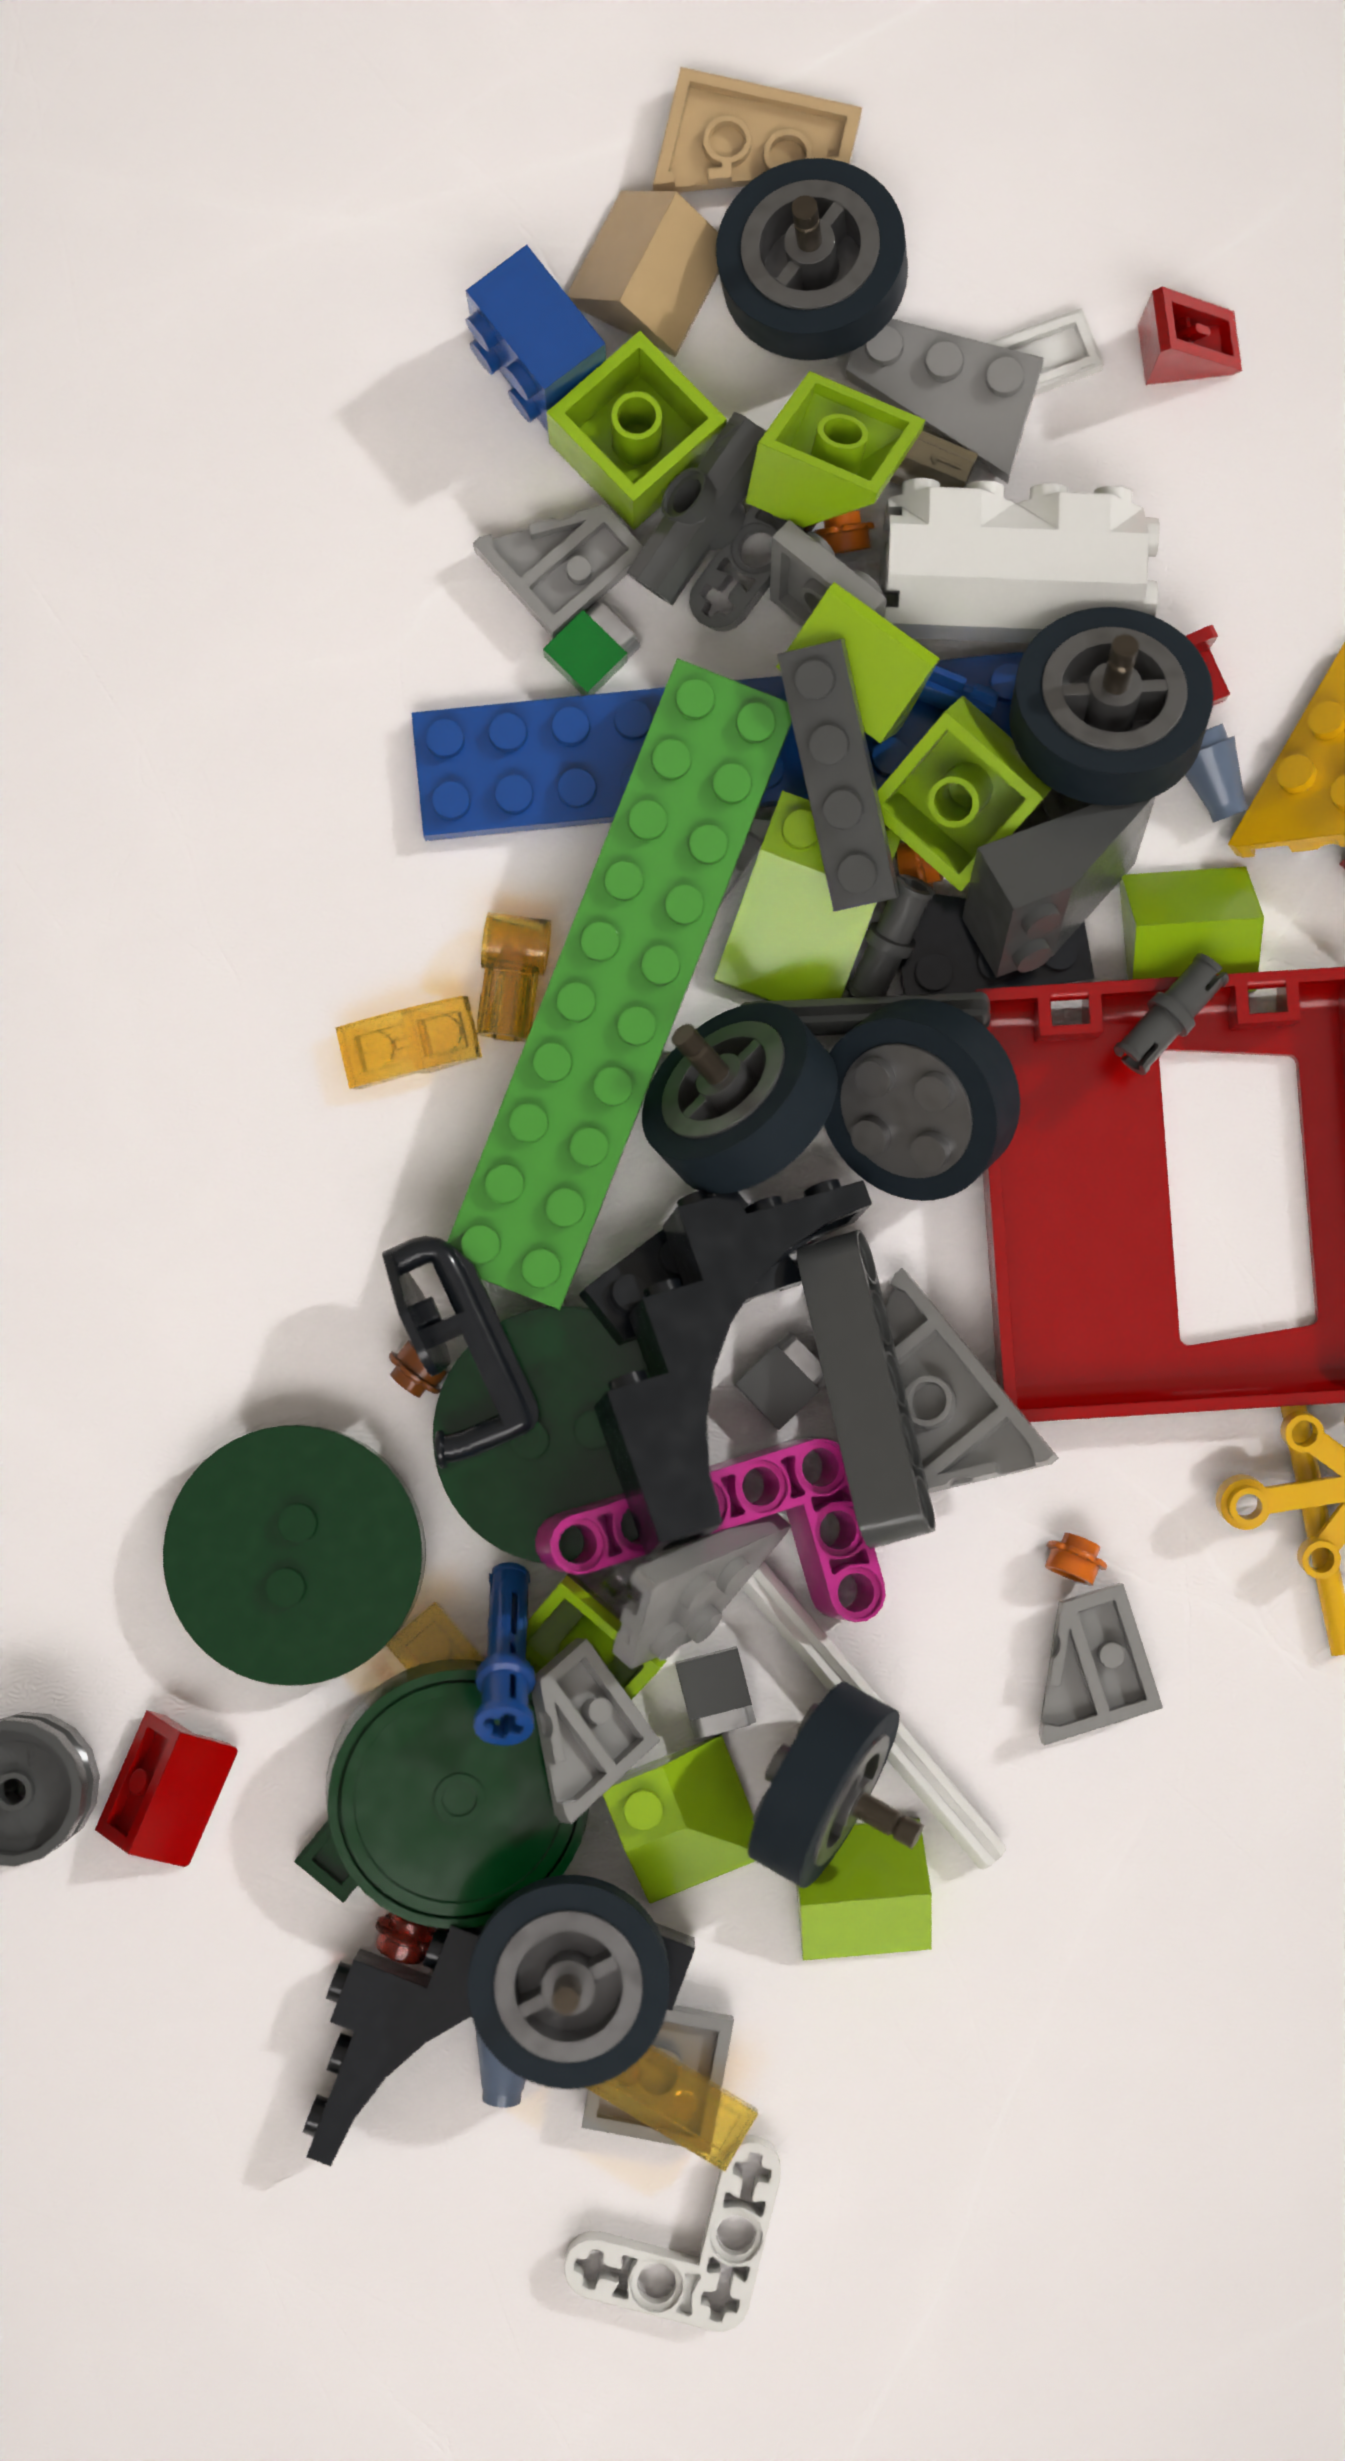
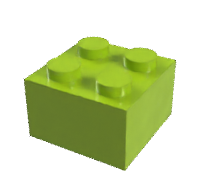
(634, 428)
(959, 791)

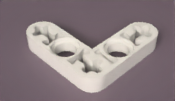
(692, 2273)

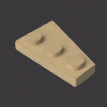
(734, 130)

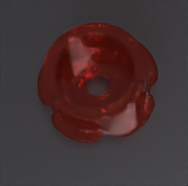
(402, 1939)

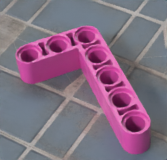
(783, 1490)

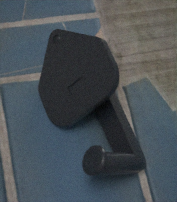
(482, 1332)

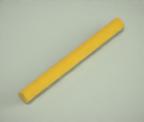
(1330, 1590)

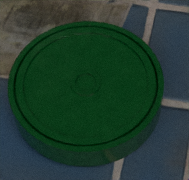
(564, 1457)
(294, 1554)
(434, 1812)

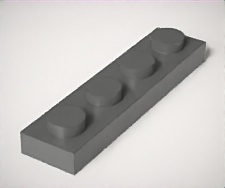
(838, 775)

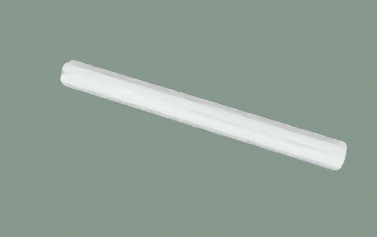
(906, 1753)

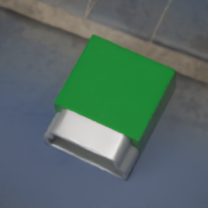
(591, 648)

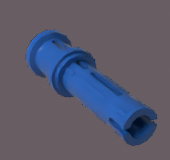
(505, 1673)

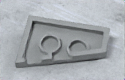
(959, 385)

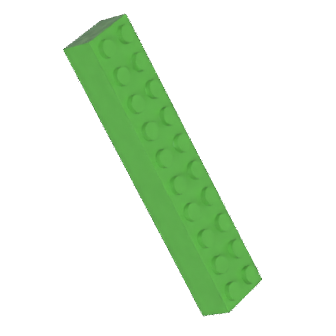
(620, 982)

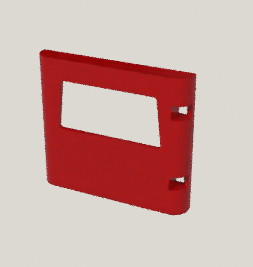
(1087, 1213)

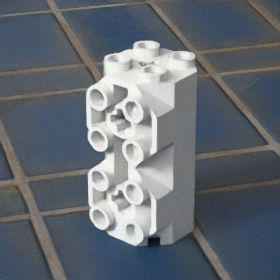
(1007, 569)

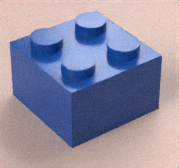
(531, 334)

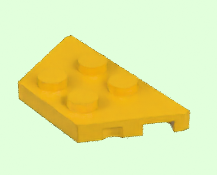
(1305, 789)

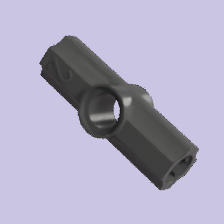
(700, 511)

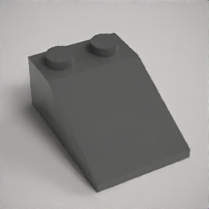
(1047, 880)

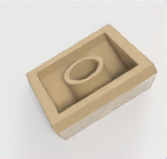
(649, 268)

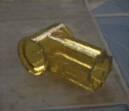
(513, 959)

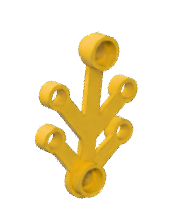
(1296, 1495)

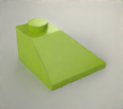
(829, 452)
(682, 1818)

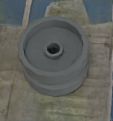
(58, 1784)

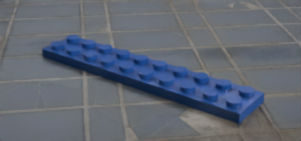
(574, 755)

